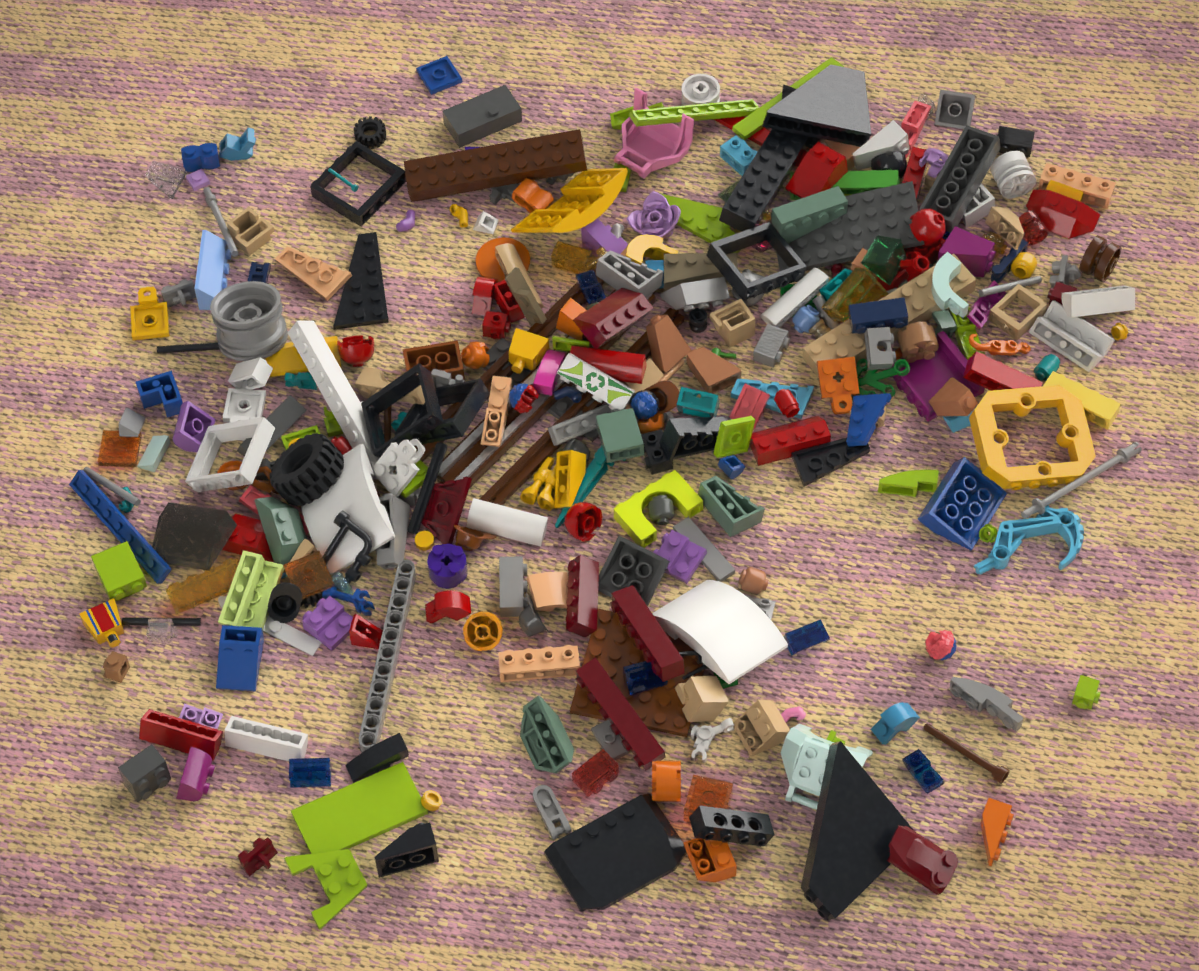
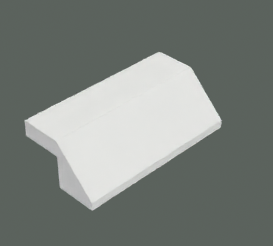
(1072, 337)

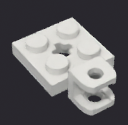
(237, 398)
(403, 457)

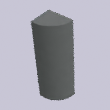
(282, 419)

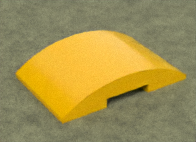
(582, 202)

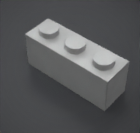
(512, 586)

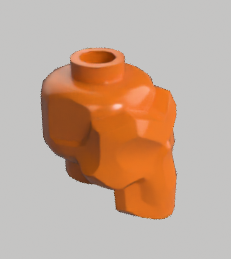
(475, 355)

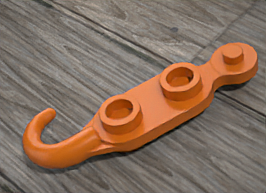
(999, 347)

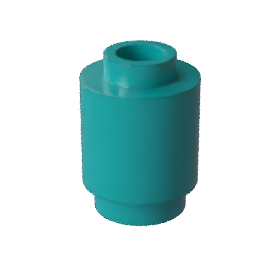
(1046, 367)

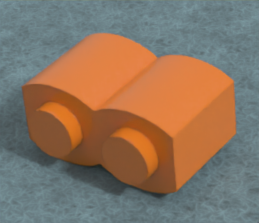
(531, 196)

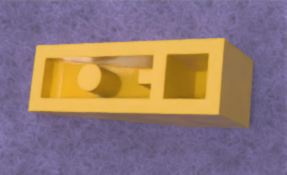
(569, 476)

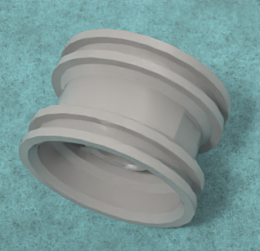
(249, 321)

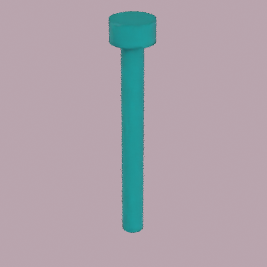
(353, 187)

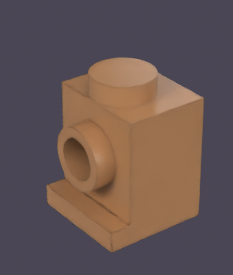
(113, 665)

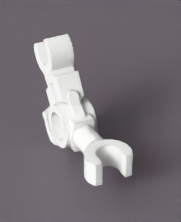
(705, 735)

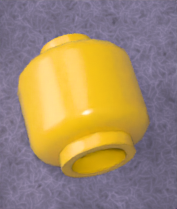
(1024, 265)

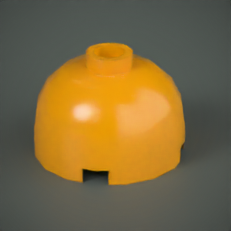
(482, 631)

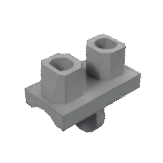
(1066, 272)
(179, 293)

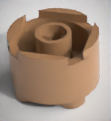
(917, 342)

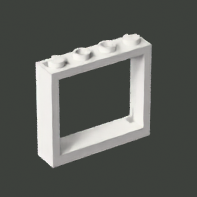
(257, 428)

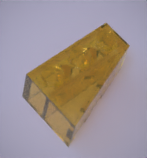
(856, 289)

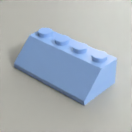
(211, 269)

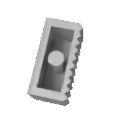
(771, 345)

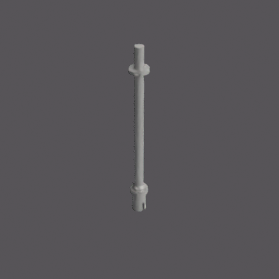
(1123, 455)

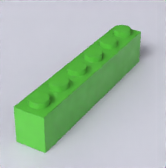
(862, 181)

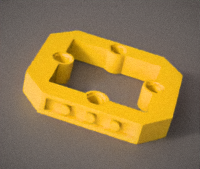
(991, 453)

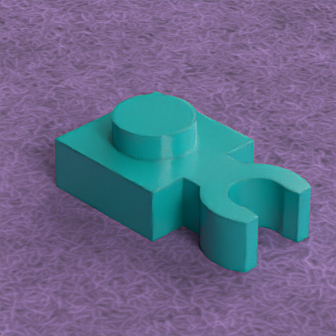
(302, 380)

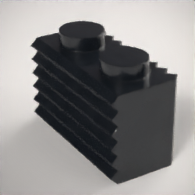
(1015, 140)

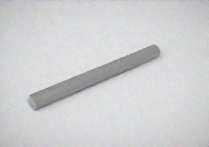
(1009, 286)
(113, 487)

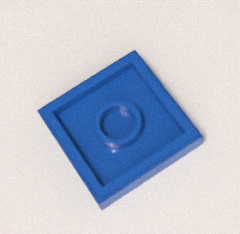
(439, 75)

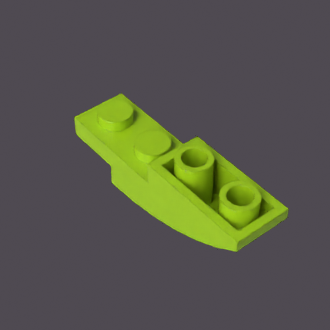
(962, 333)

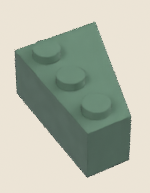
(729, 507)

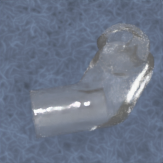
(926, 100)

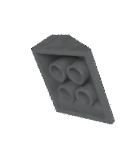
(632, 565)

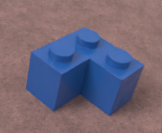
(159, 390)

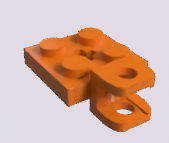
(841, 391)

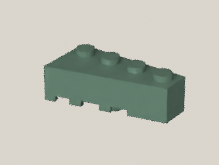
(808, 213)

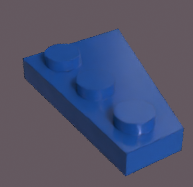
(863, 417)

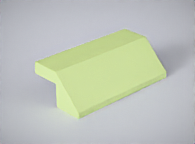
(250, 591)

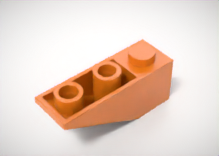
(993, 825)

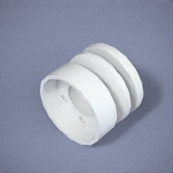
(1013, 174)

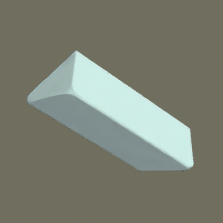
(154, 453)

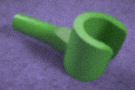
(717, 351)

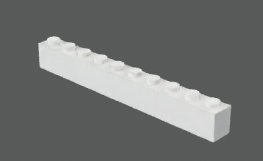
(332, 384)

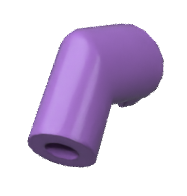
(408, 223)

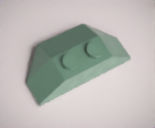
(281, 527)
(545, 737)

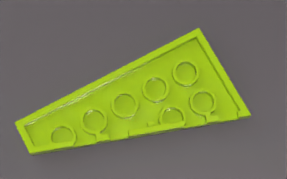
(701, 219)

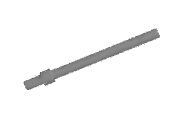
(212, 202)

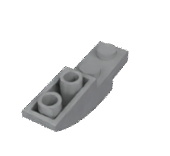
(983, 696)

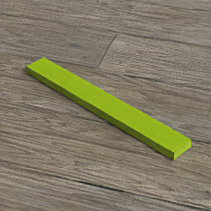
(697, 112)
(754, 121)

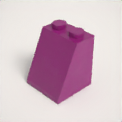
(971, 250)

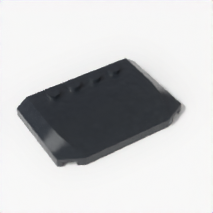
(616, 854)

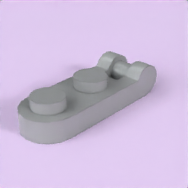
(550, 811)

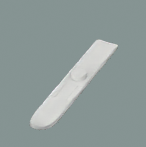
(287, 634)

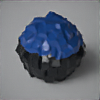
(644, 404)

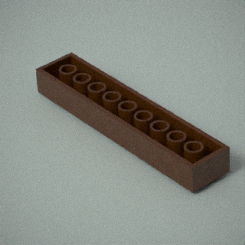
(495, 165)

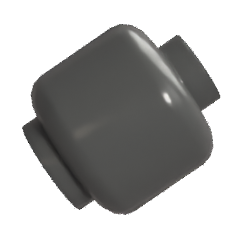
(661, 509)

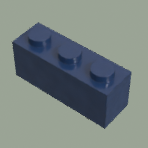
(878, 314)

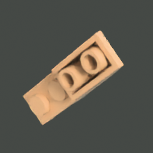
(497, 411)

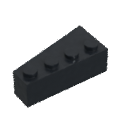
(690, 436)

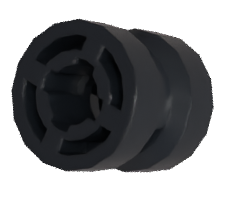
(698, 320)

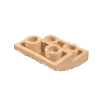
(548, 590)

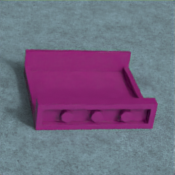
(930, 375)

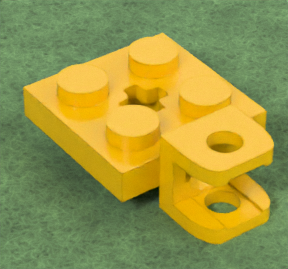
(149, 309)

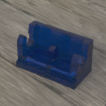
(806, 637)
(641, 678)
(310, 772)

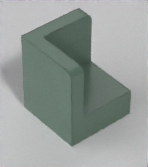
(944, 322)

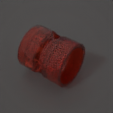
(1033, 228)

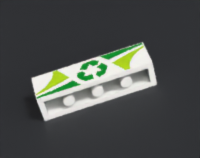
(596, 382)

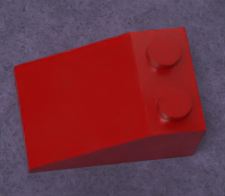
(817, 171)

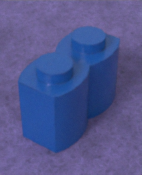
(200, 157)

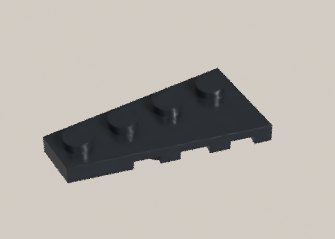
(825, 458)

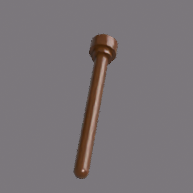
(999, 773)

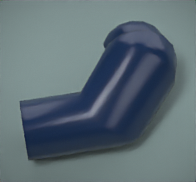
(570, 392)

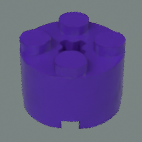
(447, 565)

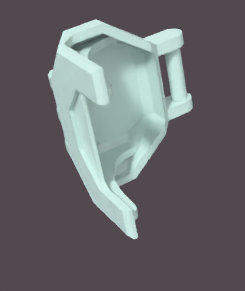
(805, 762)

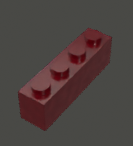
(582, 596)

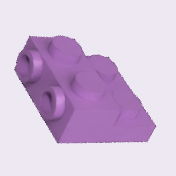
(682, 554)
(328, 622)

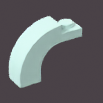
(943, 273)

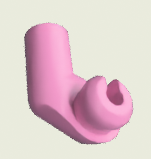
(796, 712)

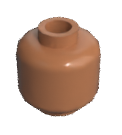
(753, 580)

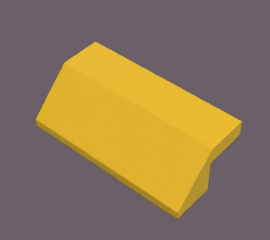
(289, 360)

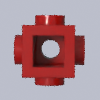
(495, 325)

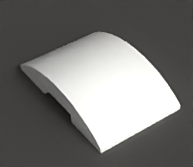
(356, 496)
(722, 628)

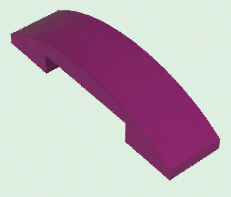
(981, 307)

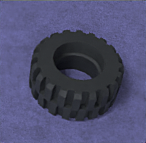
(306, 469)

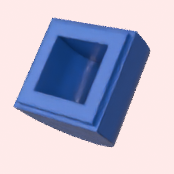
(731, 466)

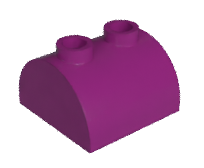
(195, 775)

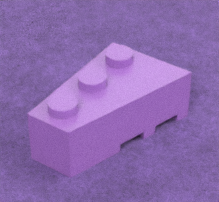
(598, 235)

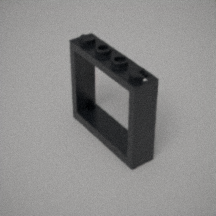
(376, 201)
(720, 248)
(471, 392)
(392, 393)

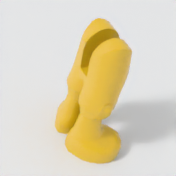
(546, 476)

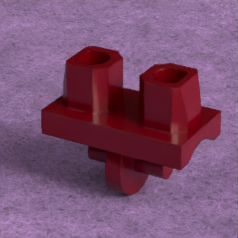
(258, 857)

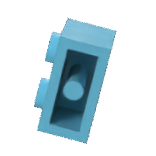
(737, 154)

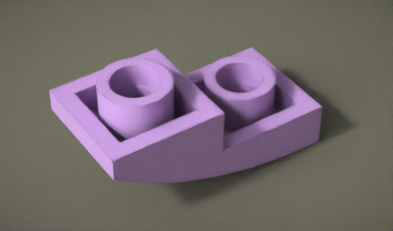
(204, 717)

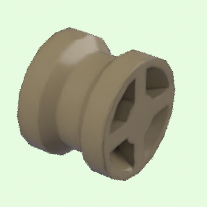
(819, 329)

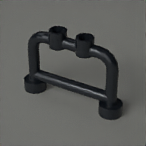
(342, 520)

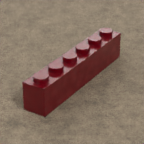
(647, 633)
(620, 714)

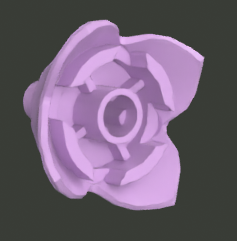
(655, 208)

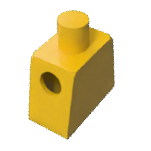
(526, 350)

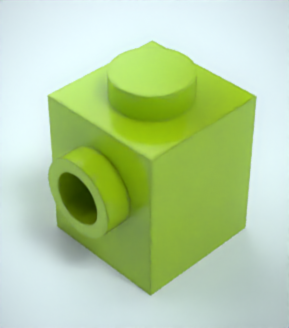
(1086, 693)

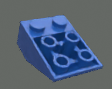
(239, 658)

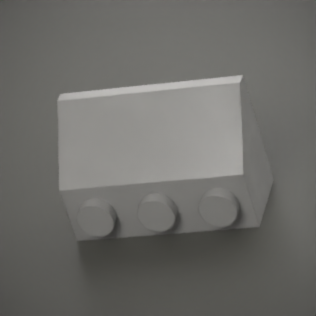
(697, 294)

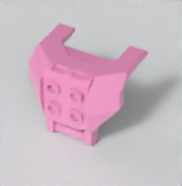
(653, 145)

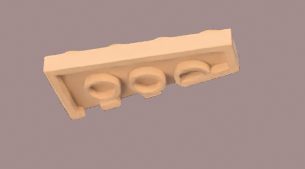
(313, 272)

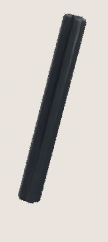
(427, 488)

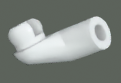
(617, 230)

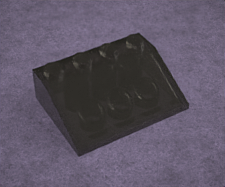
(192, 535)

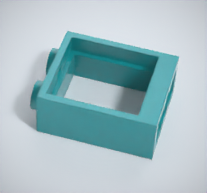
(692, 405)

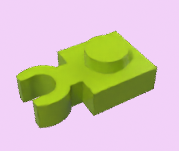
(331, 424)

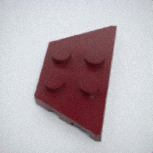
(446, 508)

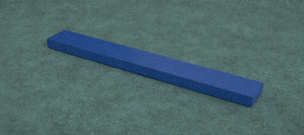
(120, 526)

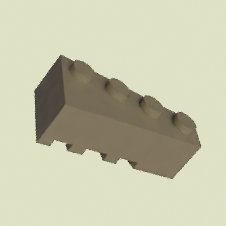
(690, 268)

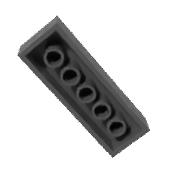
(962, 175)

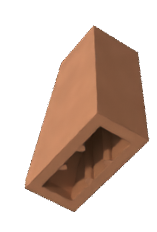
(665, 342)
(712, 370)
(953, 400)

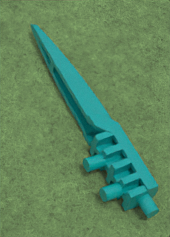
(593, 474)

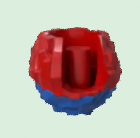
(522, 397)

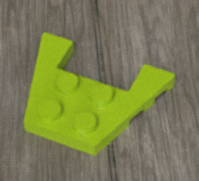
(338, 877)

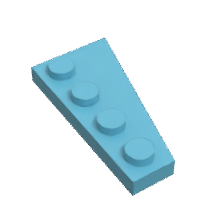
(801, 394)

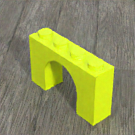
(630, 515)

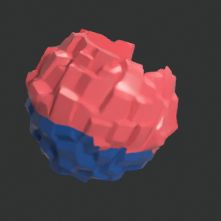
(941, 645)

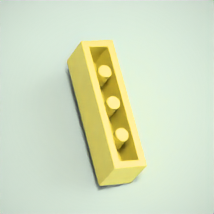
(1096, 406)

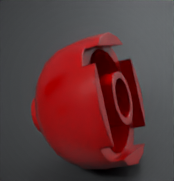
(928, 226)
(356, 350)
(583, 517)

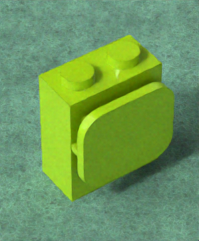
(119, 571)

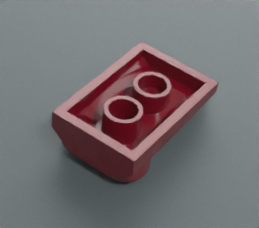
(922, 859)

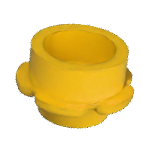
(1119, 331)

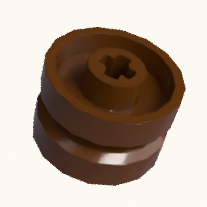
(1100, 258)

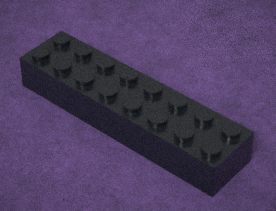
(763, 179)

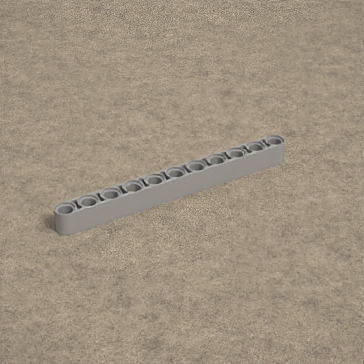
(391, 648)

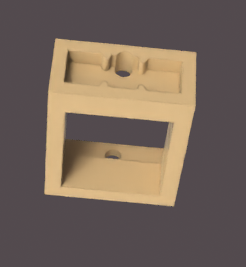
(1010, 325)

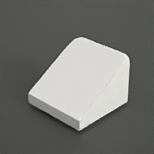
(486, 223)

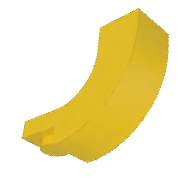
(647, 246)

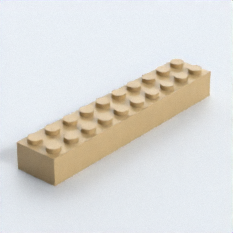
(919, 304)

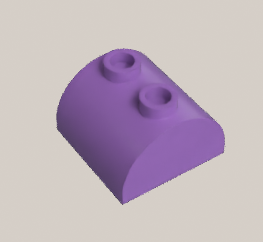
(191, 427)

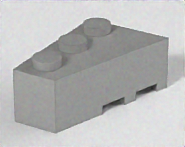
(623, 273)

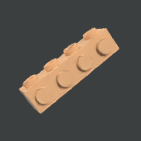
(1095, 189)
(538, 663)

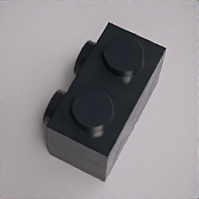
(655, 457)

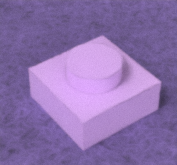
(197, 180)

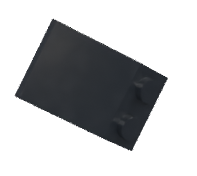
(410, 850)

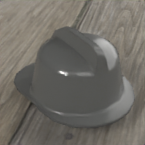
(530, 620)

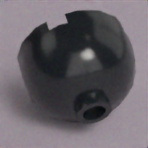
(893, 162)

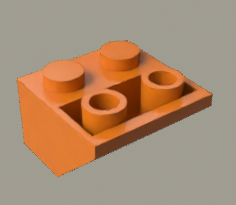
(710, 859)

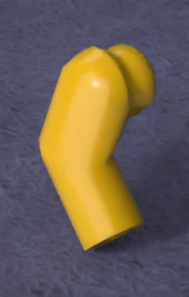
(460, 213)

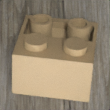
(761, 727)

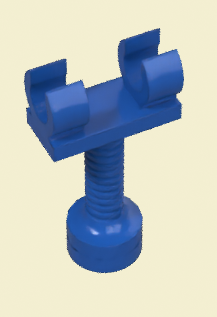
(357, 599)

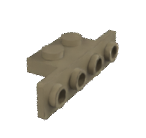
(525, 297)

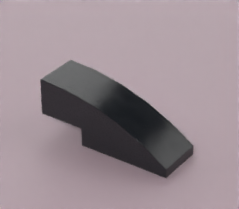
(377, 758)

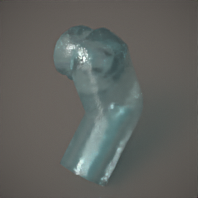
(341, 583)

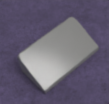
(130, 423)

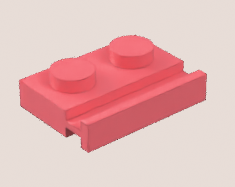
(750, 403)

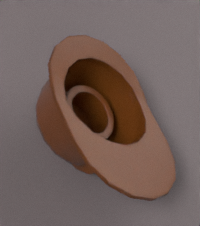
(666, 393)
(470, 538)

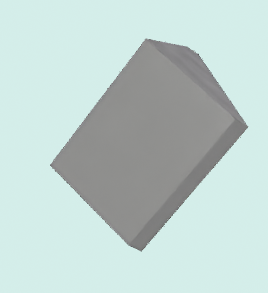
(954, 109)

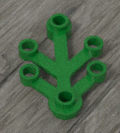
(872, 378)

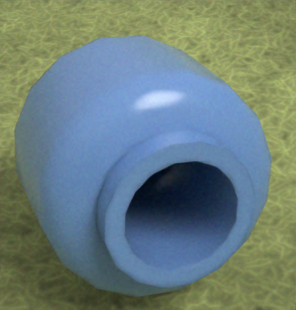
(805, 318)

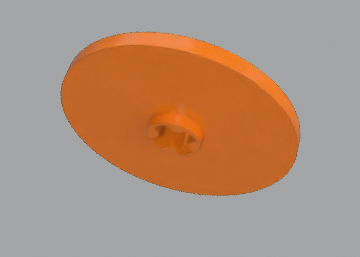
(487, 262)

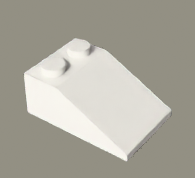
(888, 140)

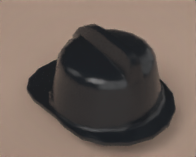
(284, 602)

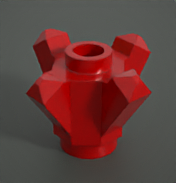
(916, 265)

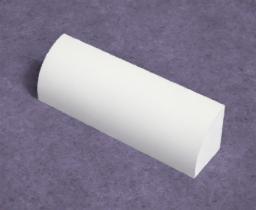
(795, 298)
(1099, 301)
(507, 522)
(265, 739)

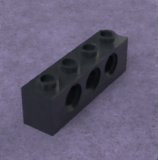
(731, 826)

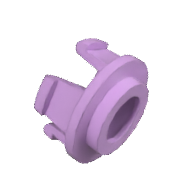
(932, 157)

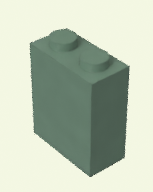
(619, 435)

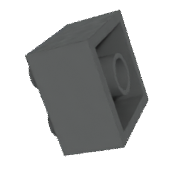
(145, 773)

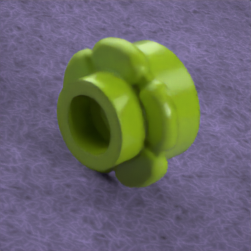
(983, 533)

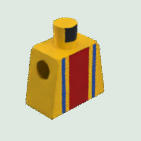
(104, 623)

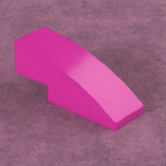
(547, 372)

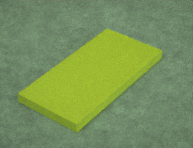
(360, 811)

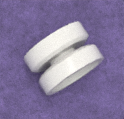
(700, 90)

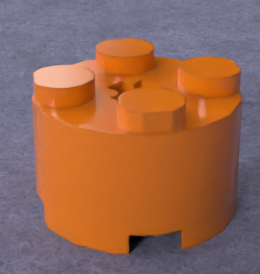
(666, 781)

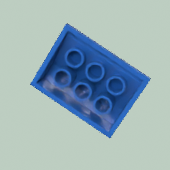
(962, 504)

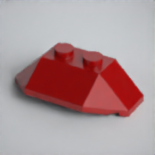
(1062, 214)
(248, 537)

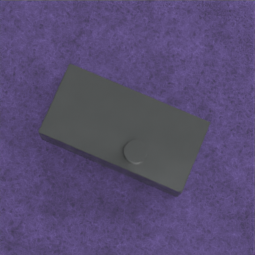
(482, 116)

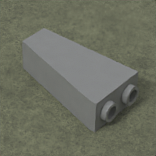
(393, 552)

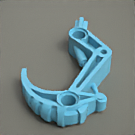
(1043, 524)

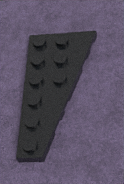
(364, 293)

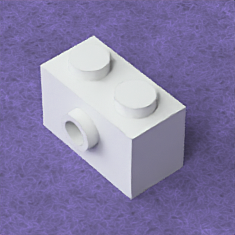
(250, 374)

